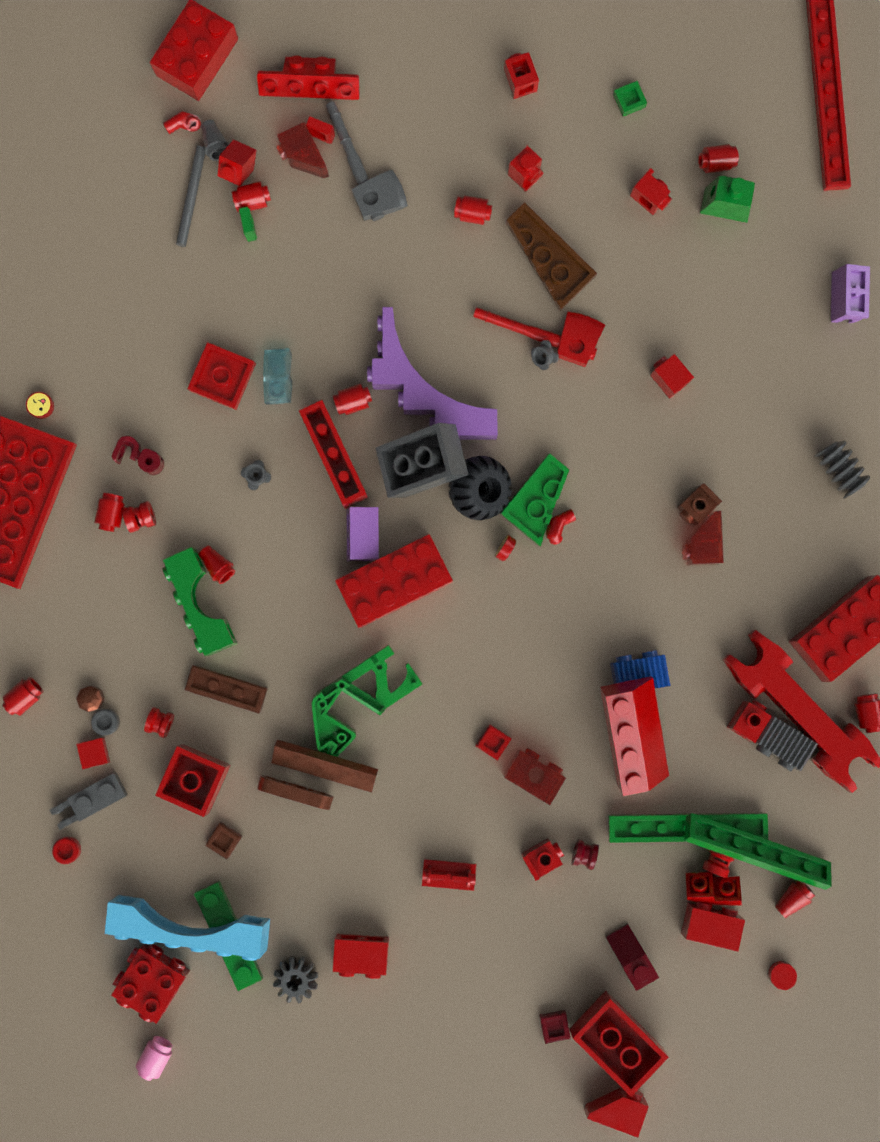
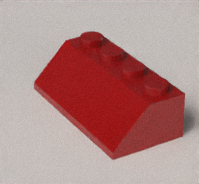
(635, 735)

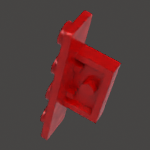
(309, 79)

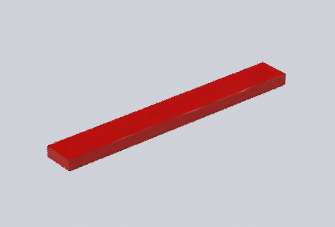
(828, 95)

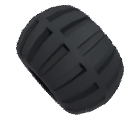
(493, 486)

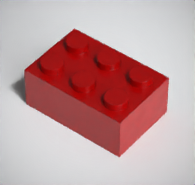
(194, 50)
(618, 1043)

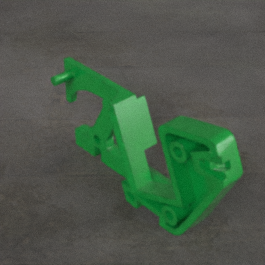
(334, 735)

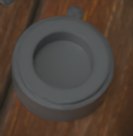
(105, 722)

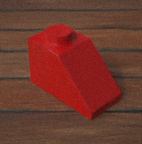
(619, 1111)

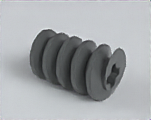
(843, 468)

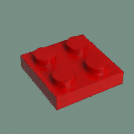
(221, 376)

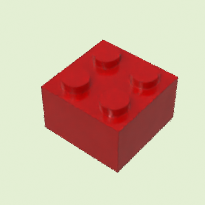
(192, 780)

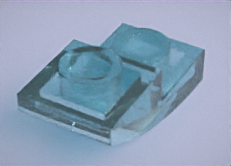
(277, 376)

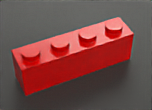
(333, 454)

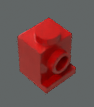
(521, 65)
(525, 168)
(651, 193)
(533, 855)

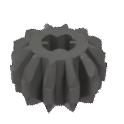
(287, 986)

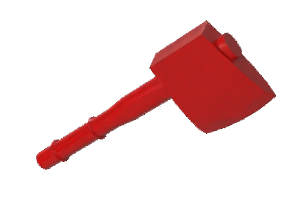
(574, 345)

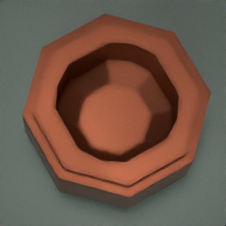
(90, 698)

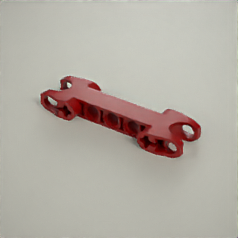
(835, 745)

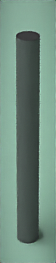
(191, 196)

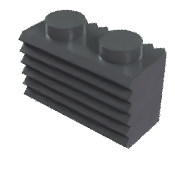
(785, 744)

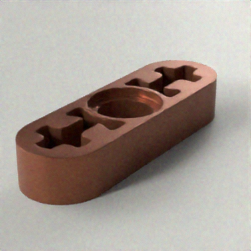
(295, 792)

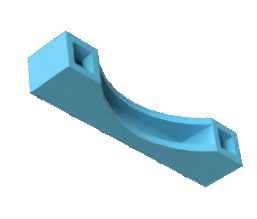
(136, 919)

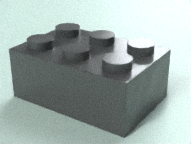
(421, 460)

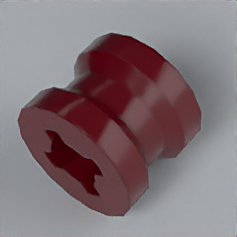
(585, 854)

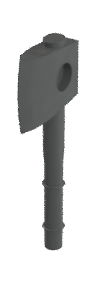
(375, 195)

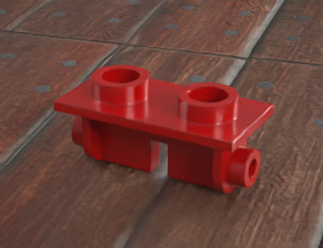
(449, 874)

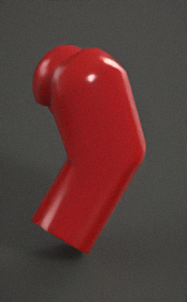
(184, 121)
(556, 525)

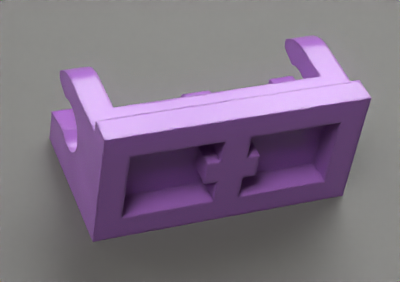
(850, 293)
(362, 533)

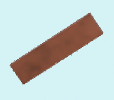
(324, 765)

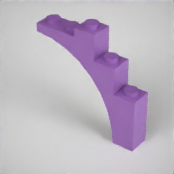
(419, 397)

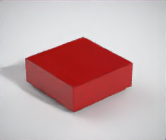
(321, 130)
(493, 742)
(93, 753)

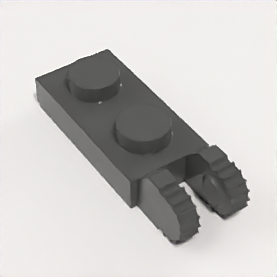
(91, 799)

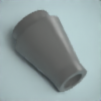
(213, 140)

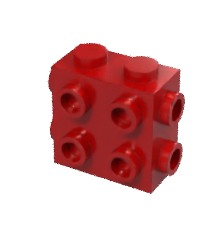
(149, 982)

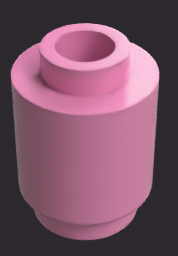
(154, 1058)

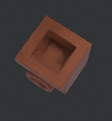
(706, 497)

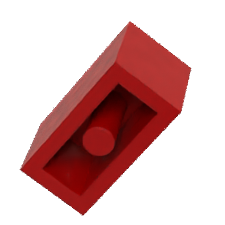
(713, 926)
(360, 955)

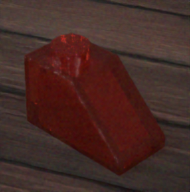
(301, 151)
(705, 543)

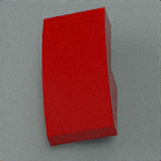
(713, 890)

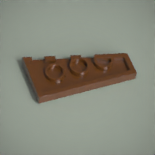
(551, 257)

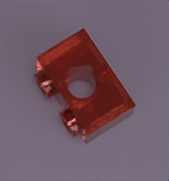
(543, 789)

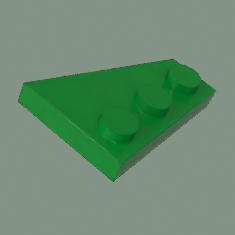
(535, 500)

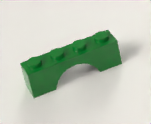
(185, 572)

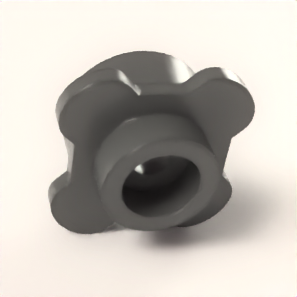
(538, 355)
(248, 474)

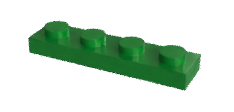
(217, 913)

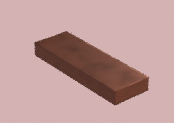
(226, 689)

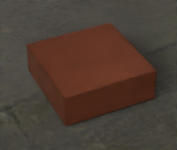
(223, 840)

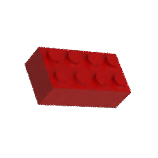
(394, 581)
(842, 631)

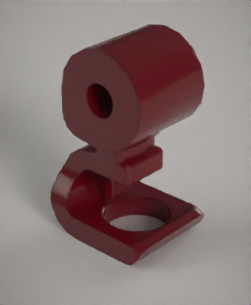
(148, 460)

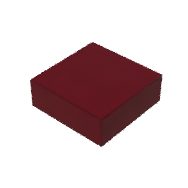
(555, 1026)

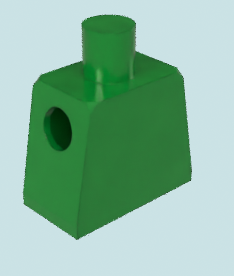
(730, 198)

